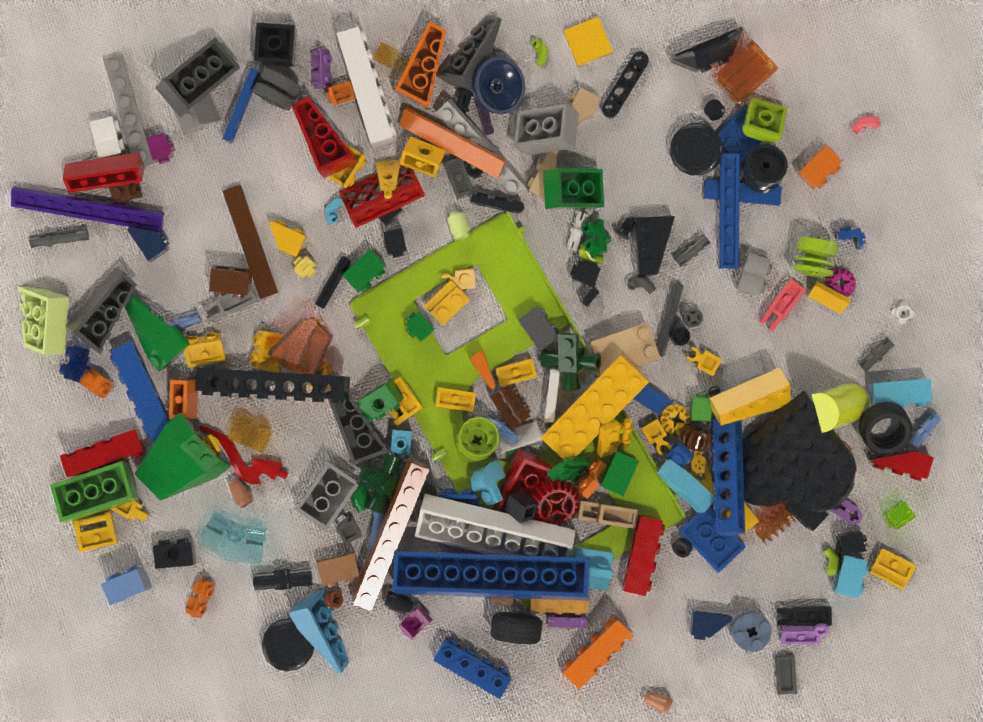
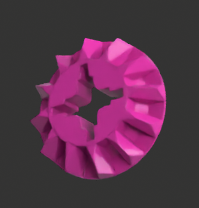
(846, 275)

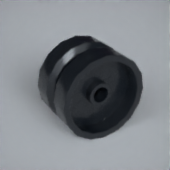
(764, 168)

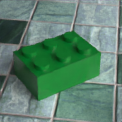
(573, 188)

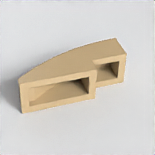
(607, 514)

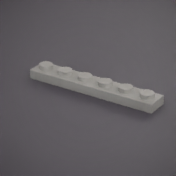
(127, 107)
(460, 124)

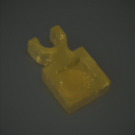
(388, 56)

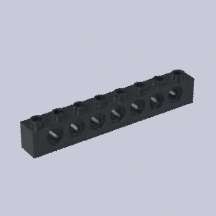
(206, 383)

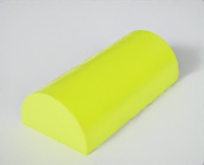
(840, 405)

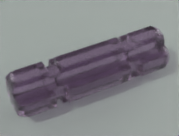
(485, 119)

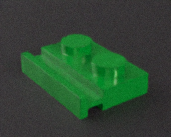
(570, 469)

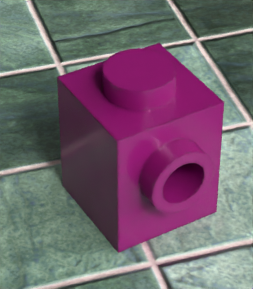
(160, 148)

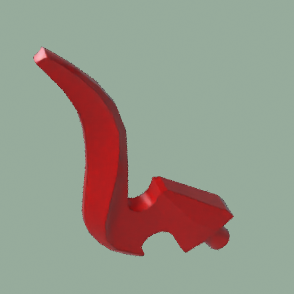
(245, 473)

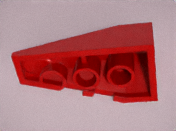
(523, 474)

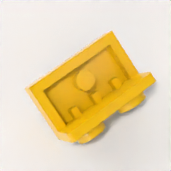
(346, 176)

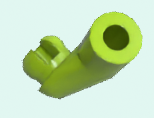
(542, 51)
(585, 255)
(834, 562)

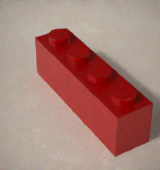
(103, 172)
(642, 555)

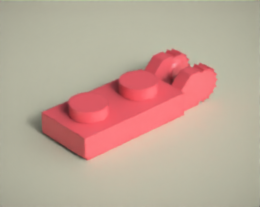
(783, 302)

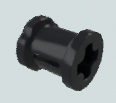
(467, 94)

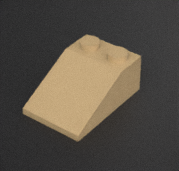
(634, 342)

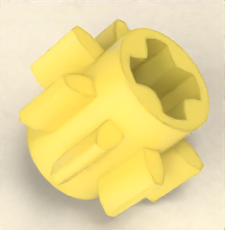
(304, 267)

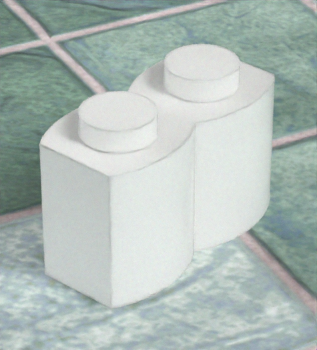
(107, 137)

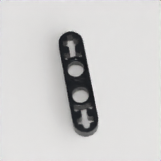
(627, 86)

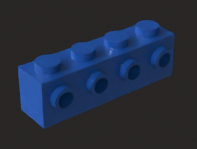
(472, 668)

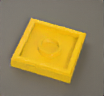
(588, 41)

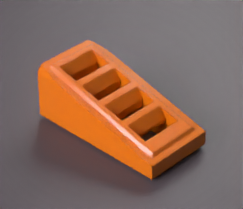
(480, 363)

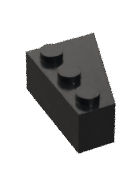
(651, 242)

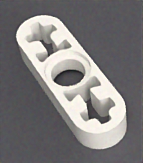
(552, 394)

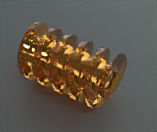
(773, 523)

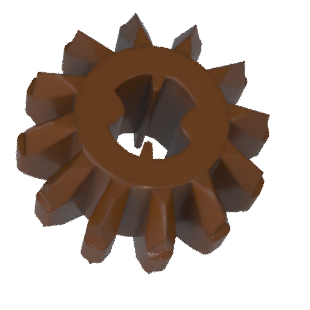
(695, 438)

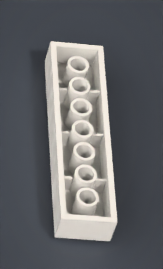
(490, 530)

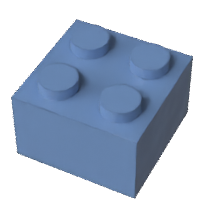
(127, 585)

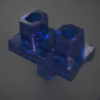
(76, 364)

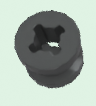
(695, 315)

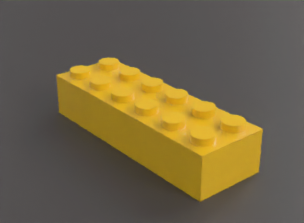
(595, 407)

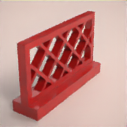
(379, 206)

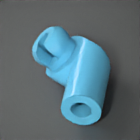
(331, 210)

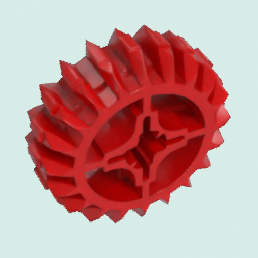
(555, 496)

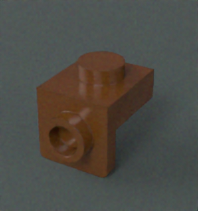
(125, 192)

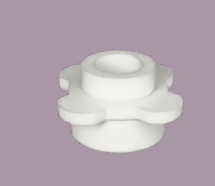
(908, 312)

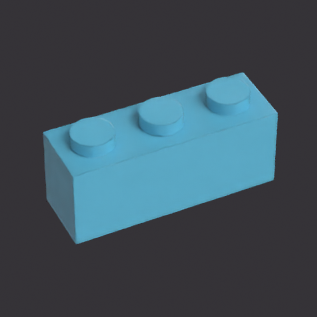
(902, 392)

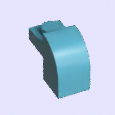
(485, 479)

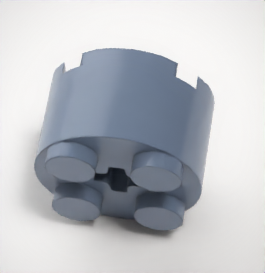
(755, 641)

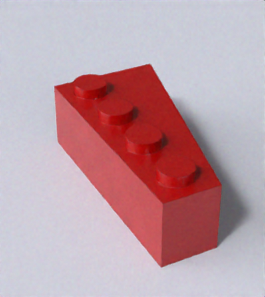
(323, 142)
(103, 453)

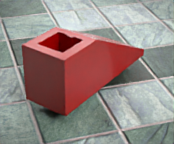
(911, 462)

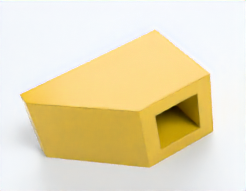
(288, 240)

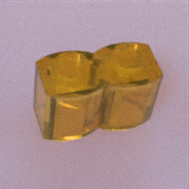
(250, 434)

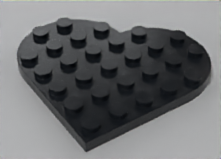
(797, 461)

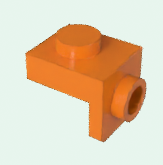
(341, 93)
(96, 383)

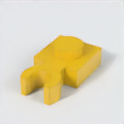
(463, 278)
(707, 362)
(654, 434)

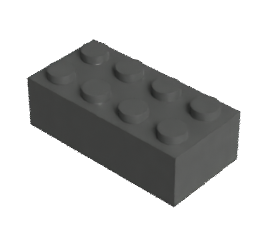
(197, 77)

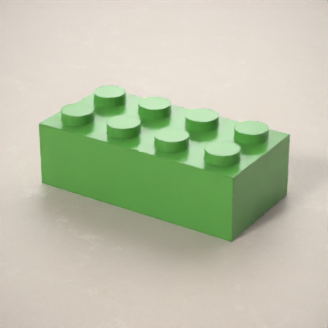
(94, 492)

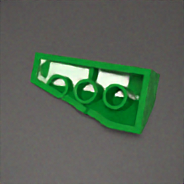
(159, 341)

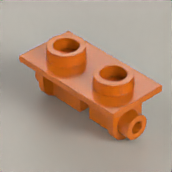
(197, 606)

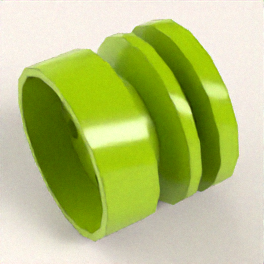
(815, 256)
(476, 429)

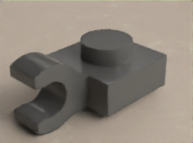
(348, 529)

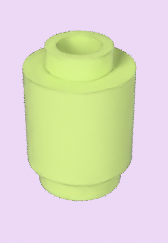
(458, 225)

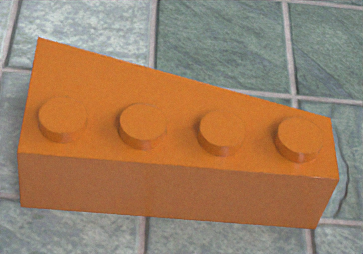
(420, 72)
(597, 652)

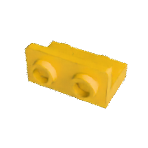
(263, 343)
(204, 349)

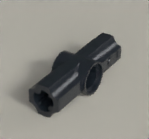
(282, 579)

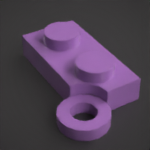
(803, 634)

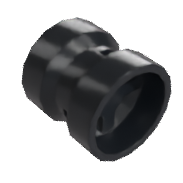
(682, 334)

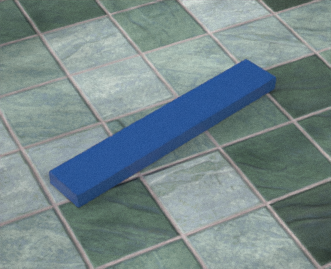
(729, 211)

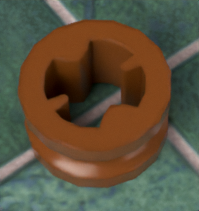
(330, 595)

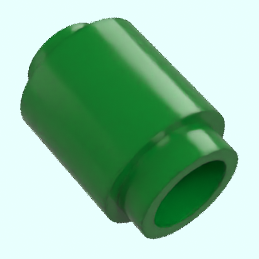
(360, 498)

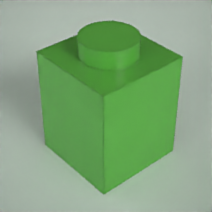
(700, 408)

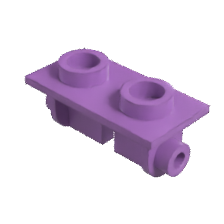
(321, 59)
(567, 620)

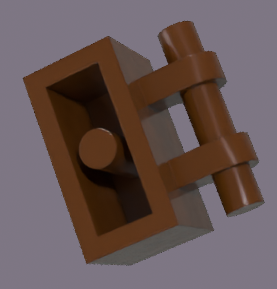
(230, 280)
(510, 406)

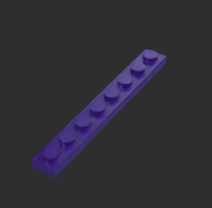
(87, 209)

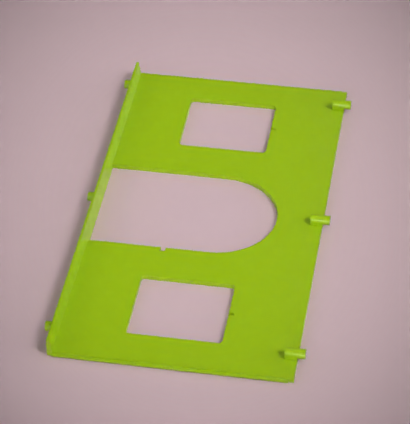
(518, 287)

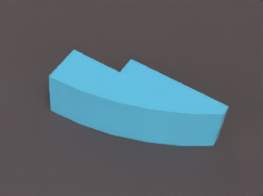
(686, 486)

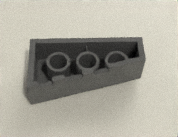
(102, 310)
(356, 431)

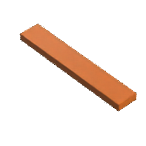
(452, 142)

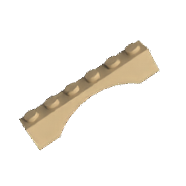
(585, 104)

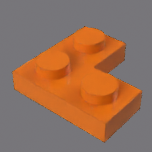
(586, 483)

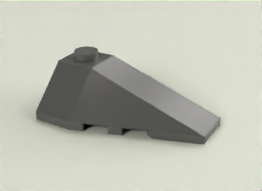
(463, 65)

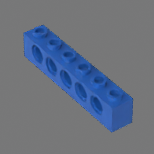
(735, 483)

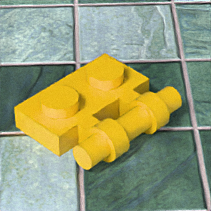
(610, 439)

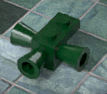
(570, 360)
(381, 482)

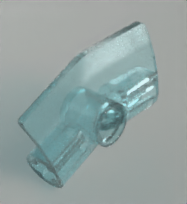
(218, 539)

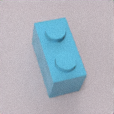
(850, 576)

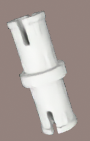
(576, 231)

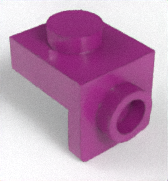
(415, 622)

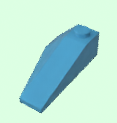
(317, 626)

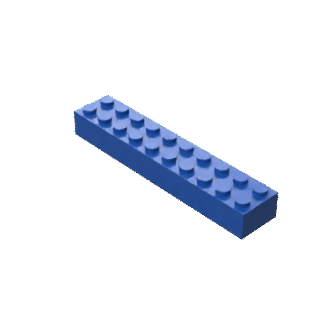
(492, 576)

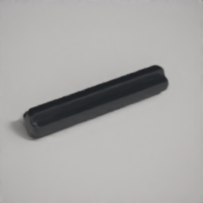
(332, 282)

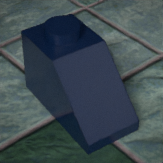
(149, 242)
(707, 624)

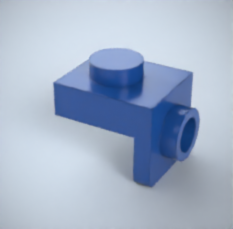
(846, 233)
(679, 454)

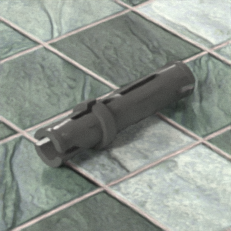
(50, 239)

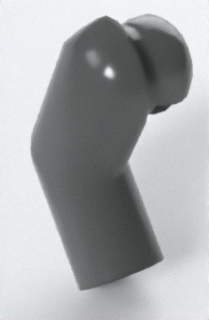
(640, 281)

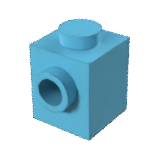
(401, 443)

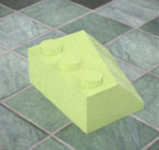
(44, 320)

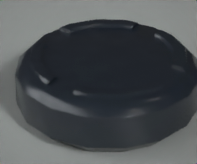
(696, 149)
(286, 646)

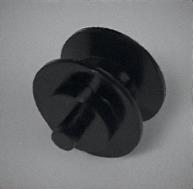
(714, 110)

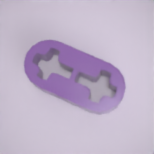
(842, 513)

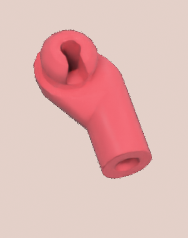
(866, 121)

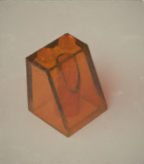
(745, 72)
(303, 346)

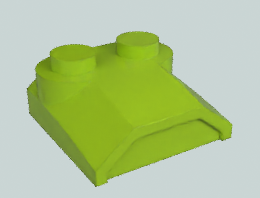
(764, 120)

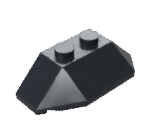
(708, 53)

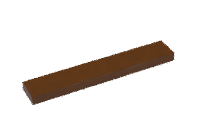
(250, 242)

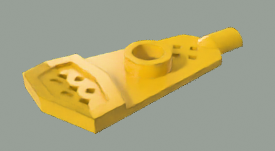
(385, 170)
(707, 481)

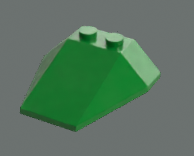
(179, 460)

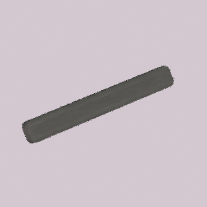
(669, 318)

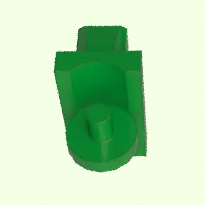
(597, 238)

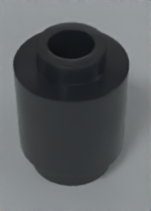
(399, 602)

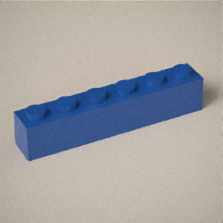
(140, 389)

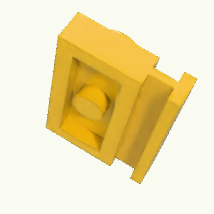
(446, 302)
(892, 568)

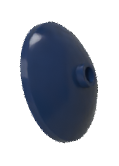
(507, 82)

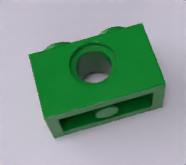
(387, 393)

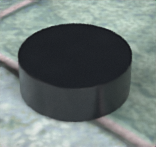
(682, 547)

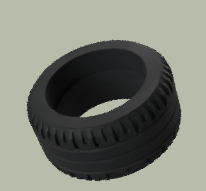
(892, 442)
(516, 628)

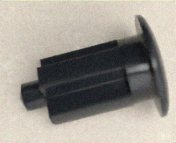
(625, 228)

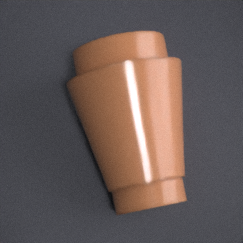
(240, 493)
(658, 701)

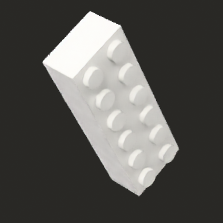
(365, 87)

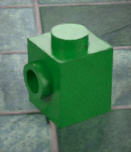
(418, 326)

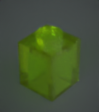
(898, 515)

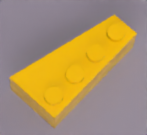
(752, 398)

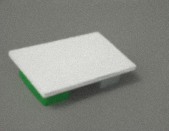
(527, 435)

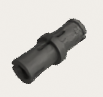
(692, 250)
(876, 354)

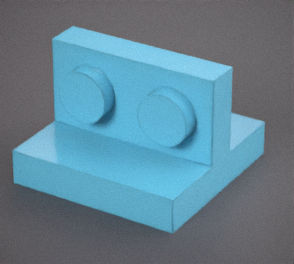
(600, 566)

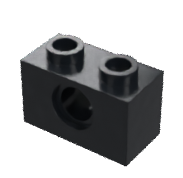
(163, 558)

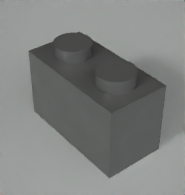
(538, 328)

